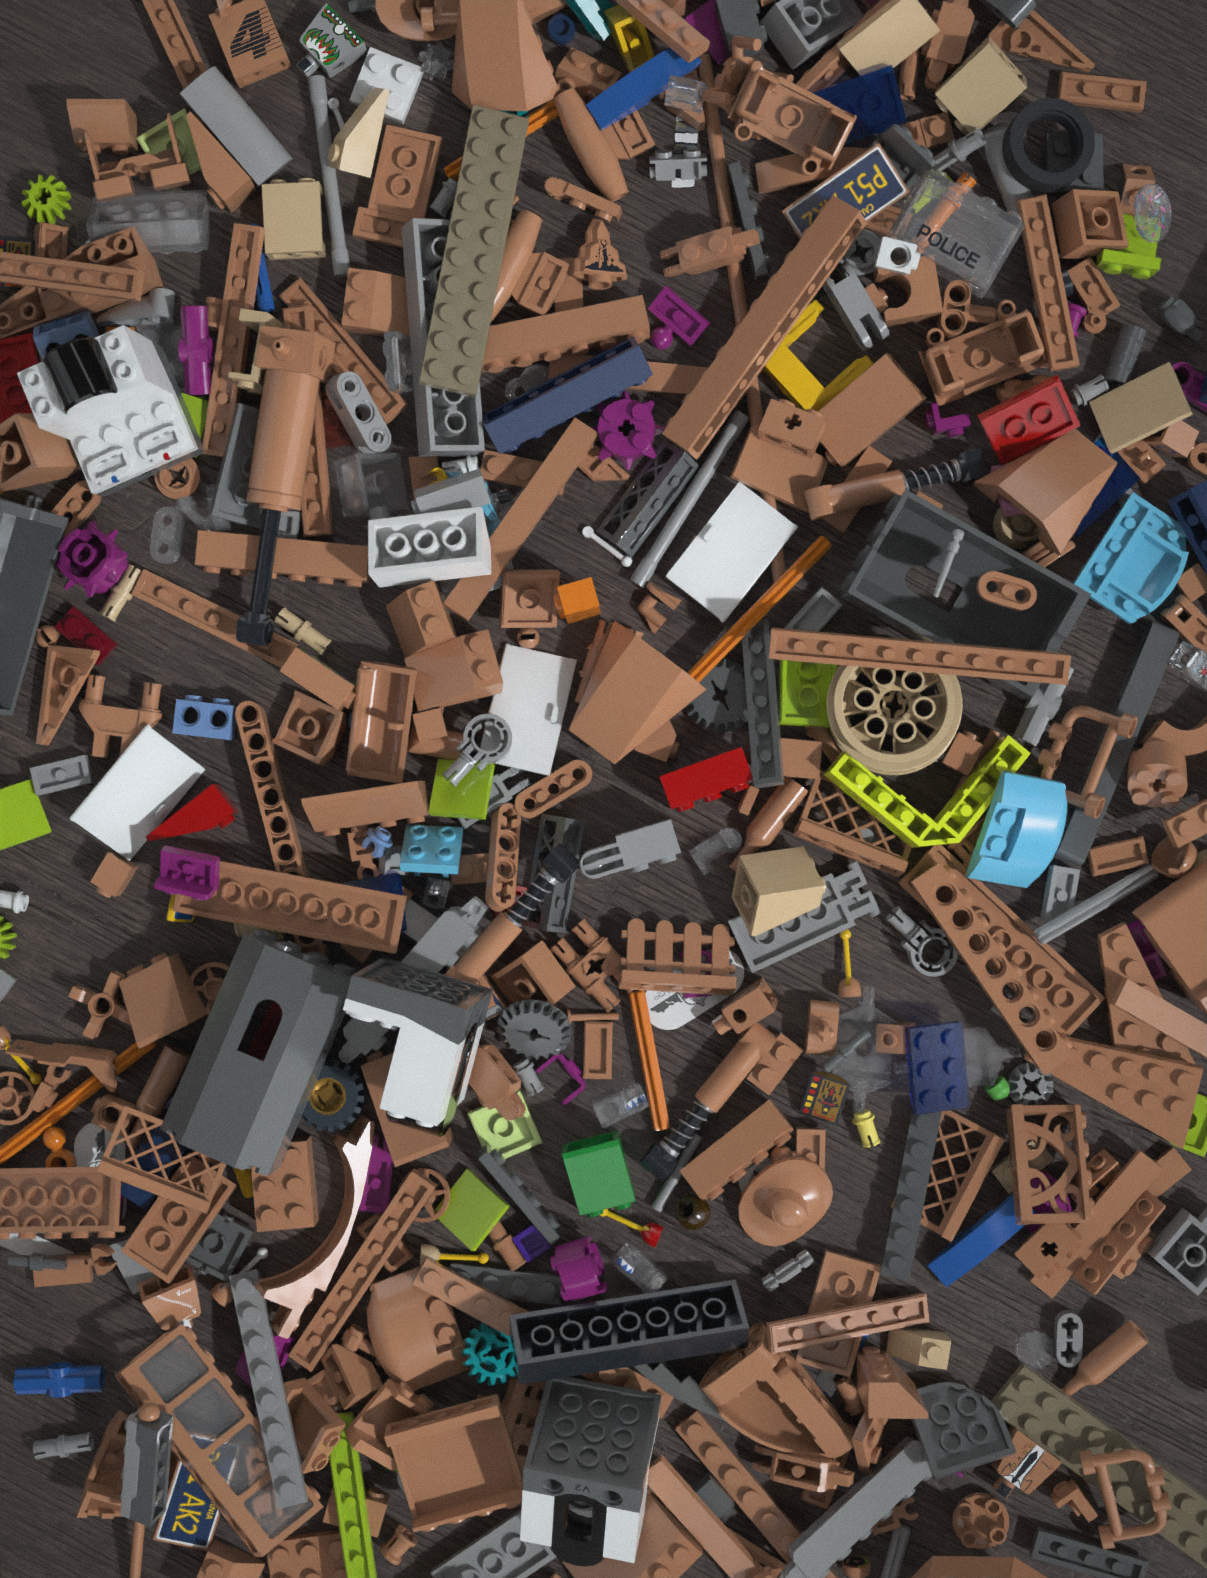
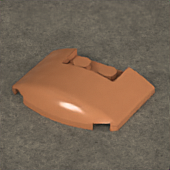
(413, 1332)

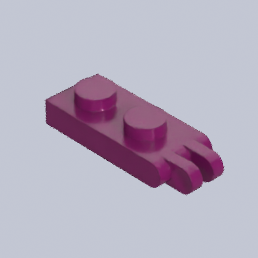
(378, 1179)

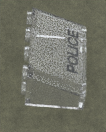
(957, 229)

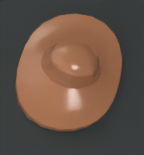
(404, 19)
(784, 1201)

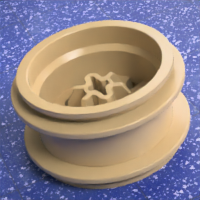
(907, 754)

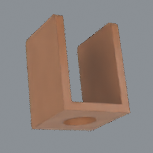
(801, 758)

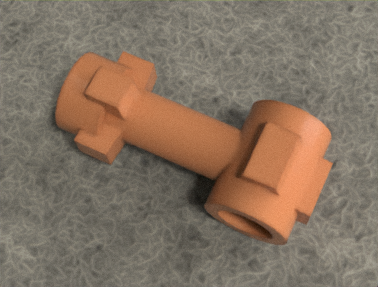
(354, 1339)

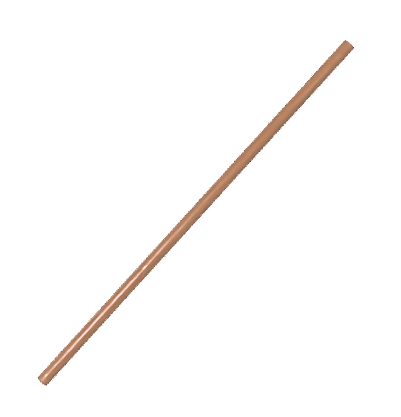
(734, 270)

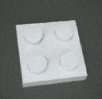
(389, 73)

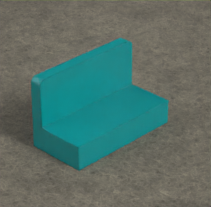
(592, 16)

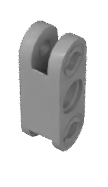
(855, 307)
(346, 393)

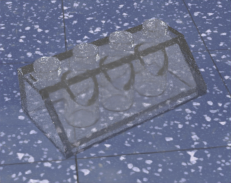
(163, 220)

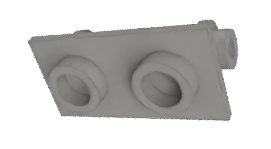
(688, 162)

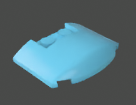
(1135, 561)
(1019, 830)

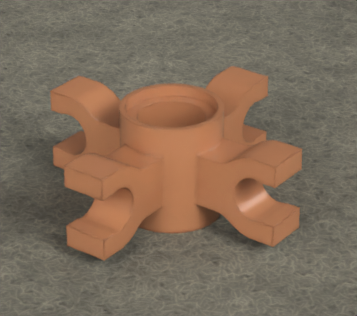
(92, 999)

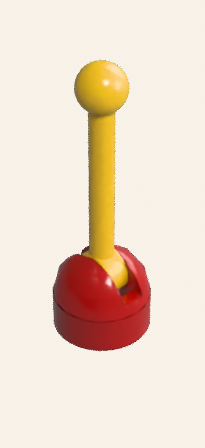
(649, 1233)

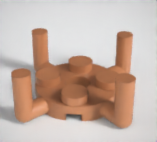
(736, 70)

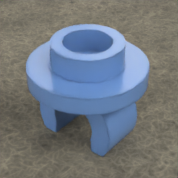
(380, 838)

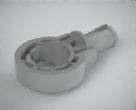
(465, 761)
(911, 931)

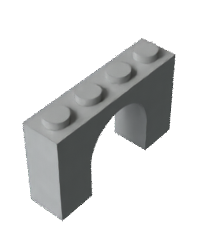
(451, 494)

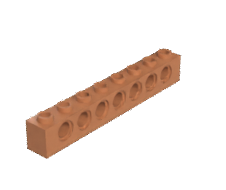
(1045, 1057)

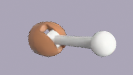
(223, 1292)

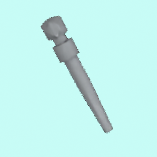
(952, 549)

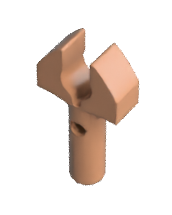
(101, 1266)

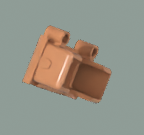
(791, 118)
(982, 355)

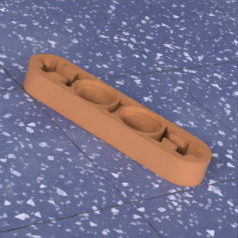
(505, 857)

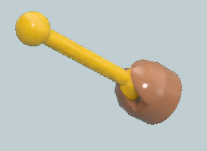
(848, 986)
(5, 1039)

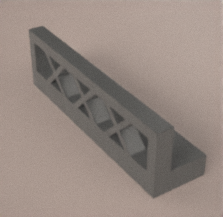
(651, 500)
(557, 903)

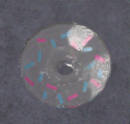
(1152, 213)

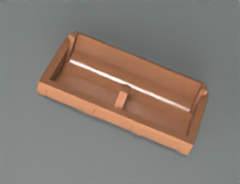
(381, 721)

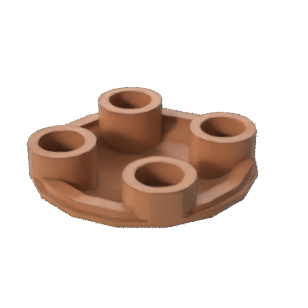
(980, 1521)

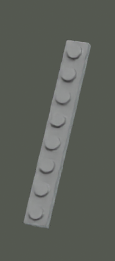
(268, 1390)

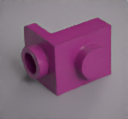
(952, 426)

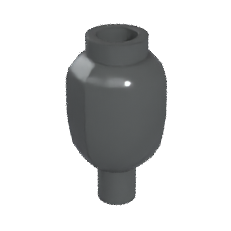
(1180, 318)

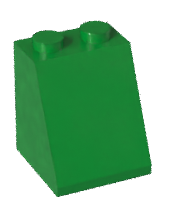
(598, 1173)

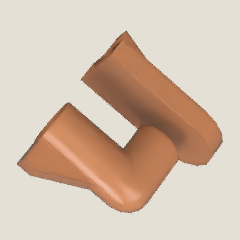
(646, 608)

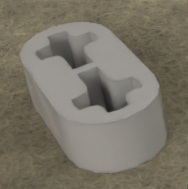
(1061, 1338)

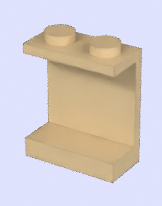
(293, 219)
(254, 320)

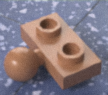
(809, 1145)

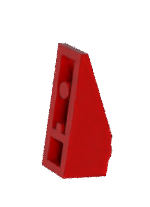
(204, 812)

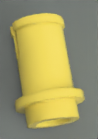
(866, 1127)

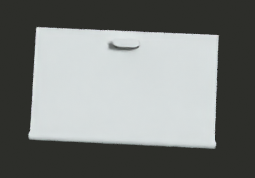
(734, 552)
(530, 701)
(134, 789)

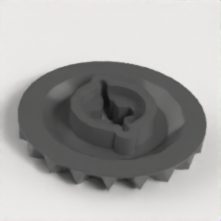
(713, 715)
(519, 1019)

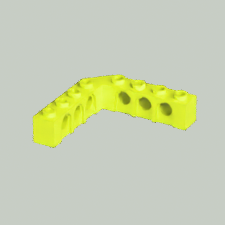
(917, 828)

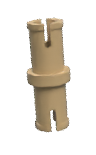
(121, 593)
(302, 631)

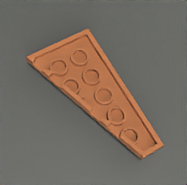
(1120, 960)
(1136, 1084)

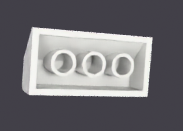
(428, 547)

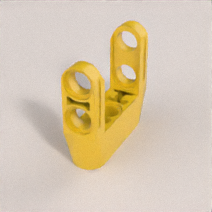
(795, 378)

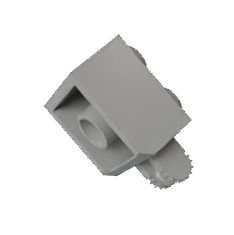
(1172, 1246)

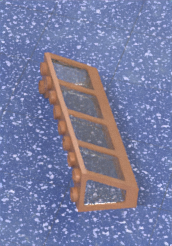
(215, 1437)

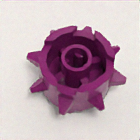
(639, 440)
(91, 559)

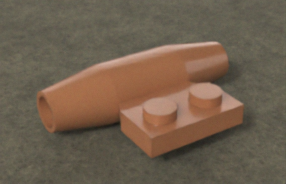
(602, 149)
(526, 275)

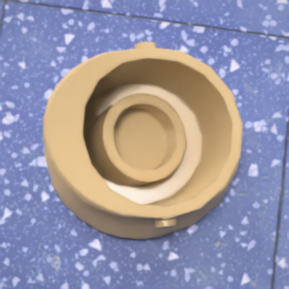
(1015, 530)

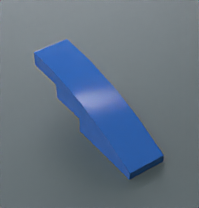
(638, 87)
(976, 1243)

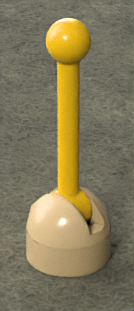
(433, 1253)

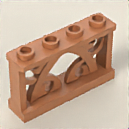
(1027, 1197)

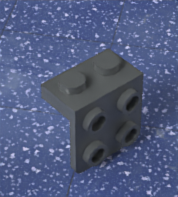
(905, 153)

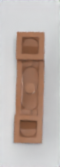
(785, 170)

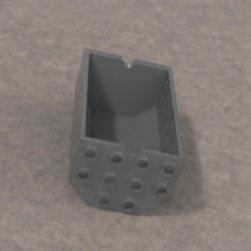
(918, 536)
(27, 564)
(246, 1106)

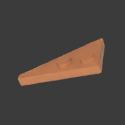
(63, 678)

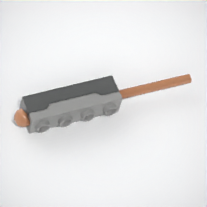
(145, 1473)

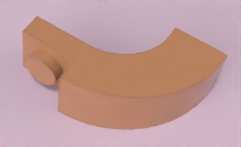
(1187, 741)

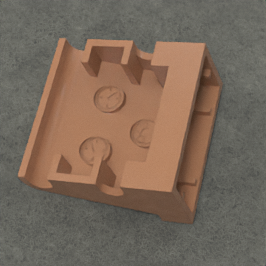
(1178, 931)

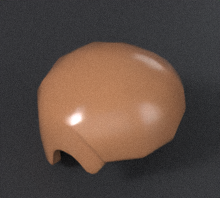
(1173, 861)

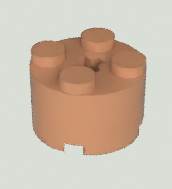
(1157, 775)

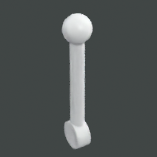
(334, 105)
(588, 532)

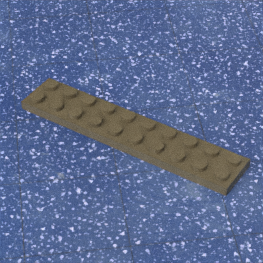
(474, 251)
(1068, 1427)

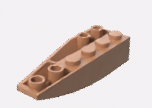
(39, 306)

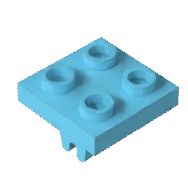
(431, 849)

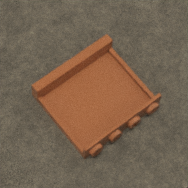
(456, 1463)

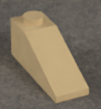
(359, 137)

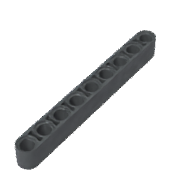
(1135, 699)

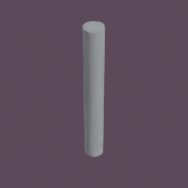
(675, 1175)

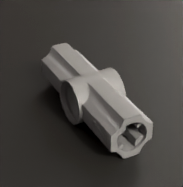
(1039, 711)

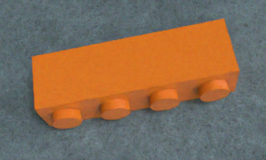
(577, 601)

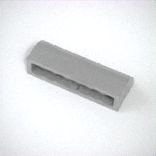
(236, 126)

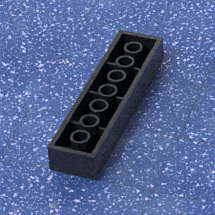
(628, 1331)

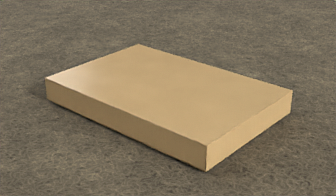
(888, 36)
(1140, 408)

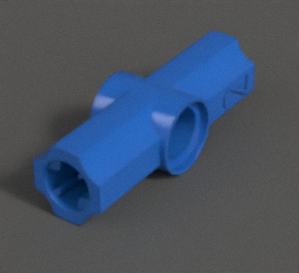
(59, 1379)

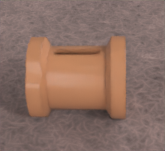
(214, 309)
(398, 1544)

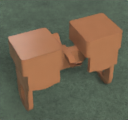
(115, 179)

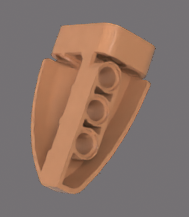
(775, 1400)

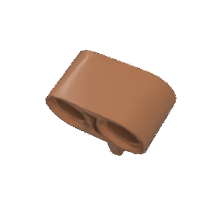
(962, 311)
(822, 1027)

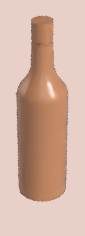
(772, 817)
(160, 1086)
(1107, 1357)

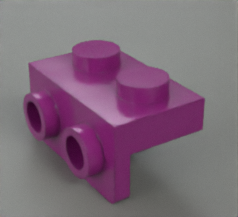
(188, 873)

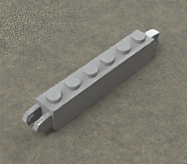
(433, 952)
(858, 1511)

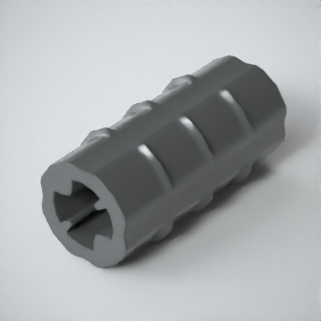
(1124, 355)

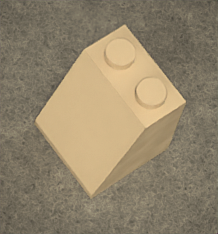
(980, 87)
(776, 888)

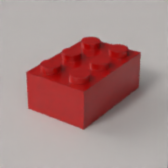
(706, 779)

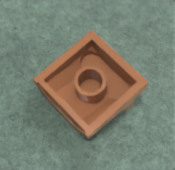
(311, 729)

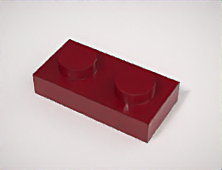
(85, 633)

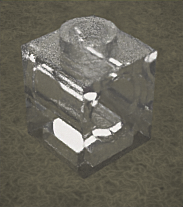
(685, 94)

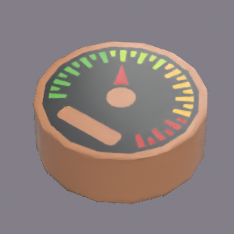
(856, 1566)

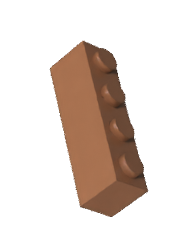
(737, 1150)

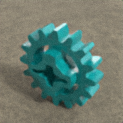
(496, 1364)

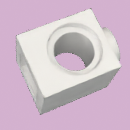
(884, 261)

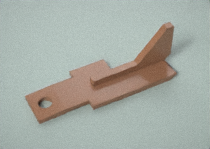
(60, 1054)

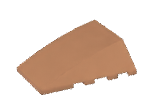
(500, 57)
(1053, 485)
(630, 695)
(104, 1478)

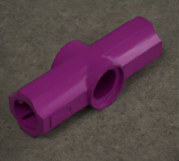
(196, 349)

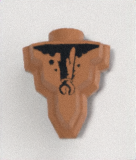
(598, 259)

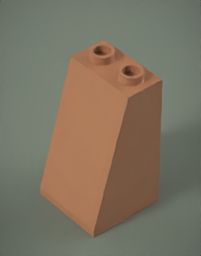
(868, 409)
(403, 1142)

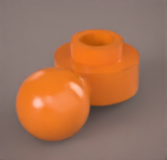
(54, 1139)

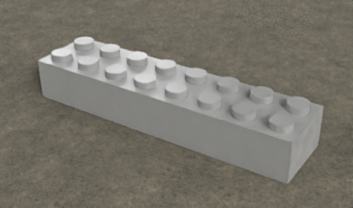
(445, 420)

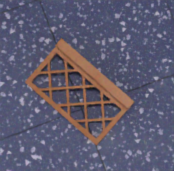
(842, 842)
(973, 1177)
(147, 1180)

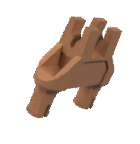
(117, 721)

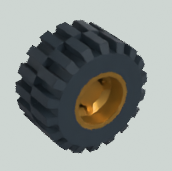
(335, 1097)

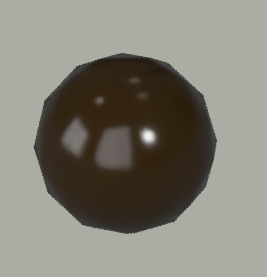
(692, 1212)

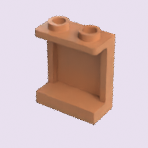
(314, 1424)

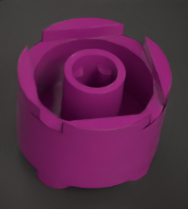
(579, 1269)

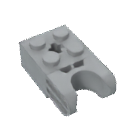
(632, 850)

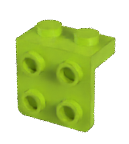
(1134, 260)

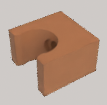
(921, 291)

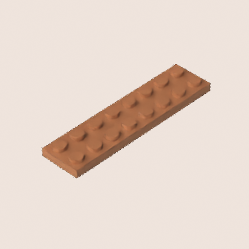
(302, 907)
(1057, 983)

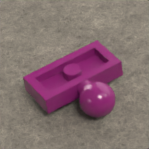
(678, 318)

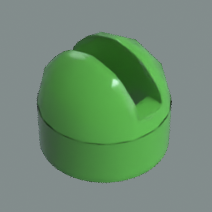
(999, 1090)

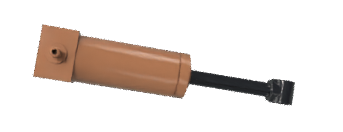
(293, 371)

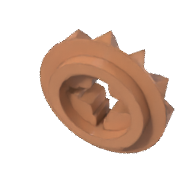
(178, 490)

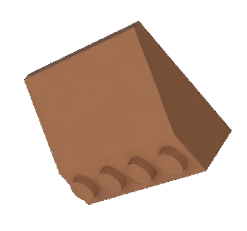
(368, 806)
(662, 1552)

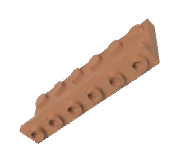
(58, 1203)

